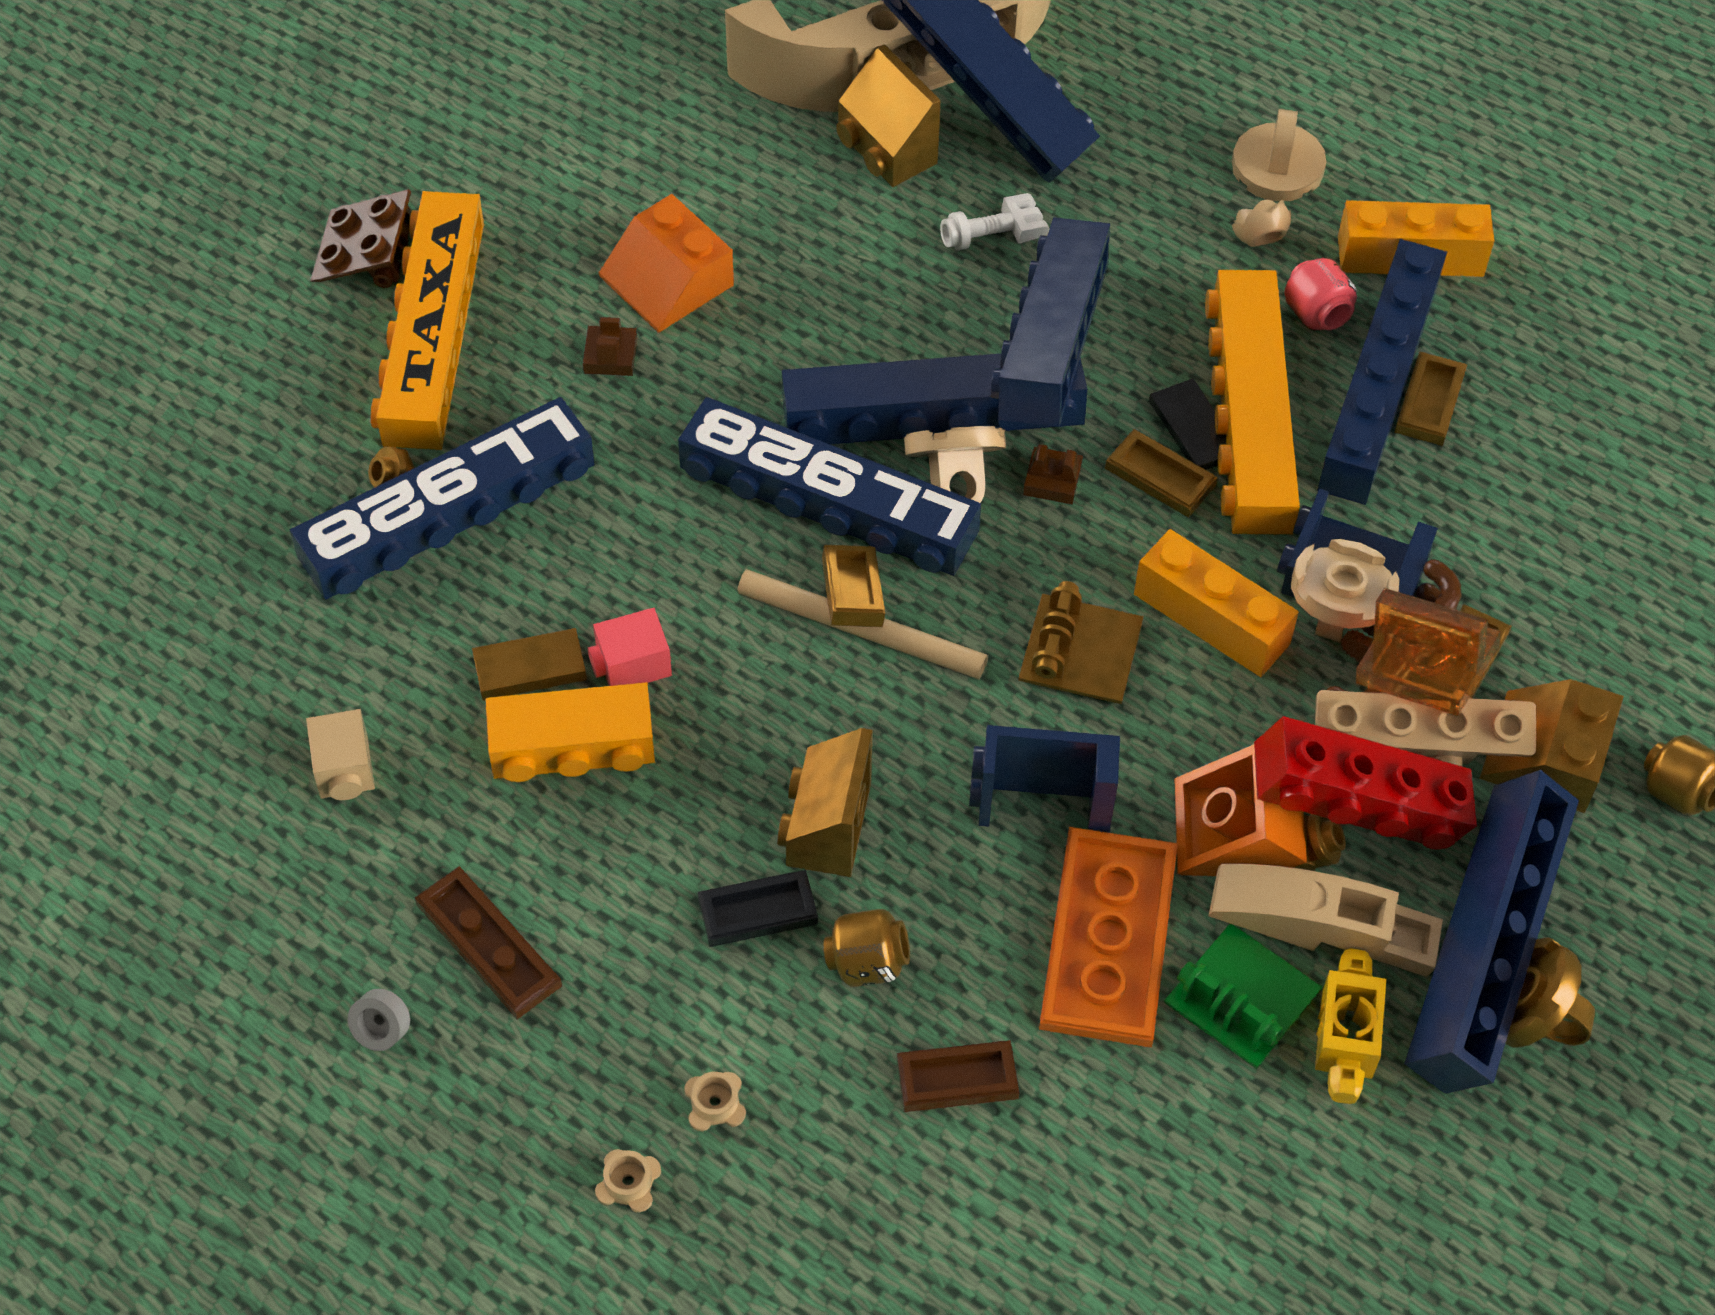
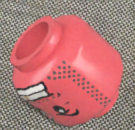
(1321, 294)

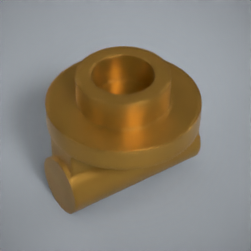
(389, 464)
(1323, 842)

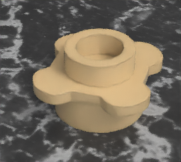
(711, 1085)
(623, 1164)

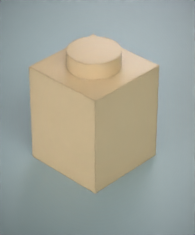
(340, 754)

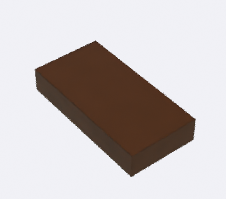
(957, 1076)

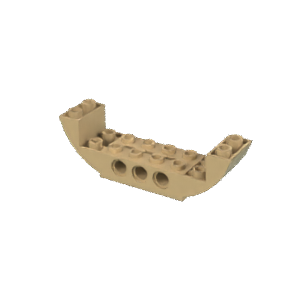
(821, 60)

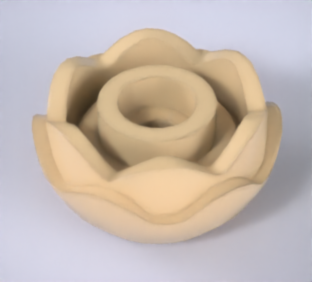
(1263, 224)

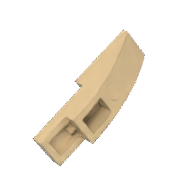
(1326, 908)

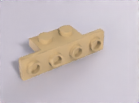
(1481, 728)

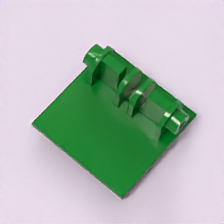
(1242, 995)

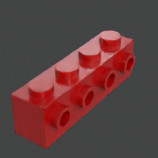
(1364, 783)

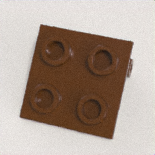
(365, 238)

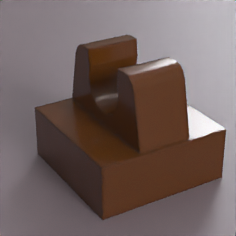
(610, 348)
(1053, 474)

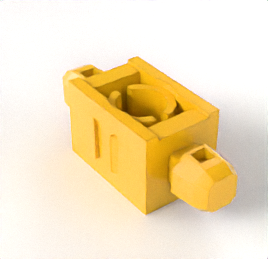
(1346, 1058)

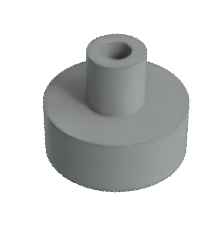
(378, 1019)

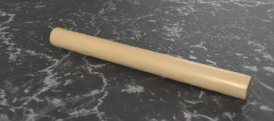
(890, 635)

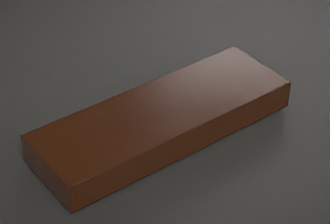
(488, 942)

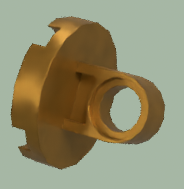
(1550, 996)

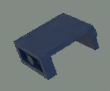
(1319, 530)
(1047, 765)

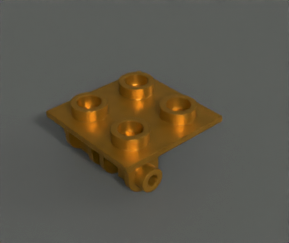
(1080, 646)

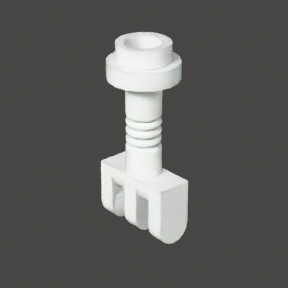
(1017, 216)

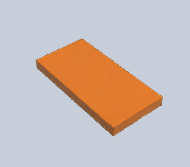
(1109, 937)

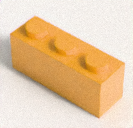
(1373, 230)
(1215, 602)
(569, 731)

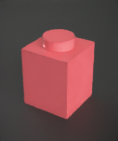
(630, 649)

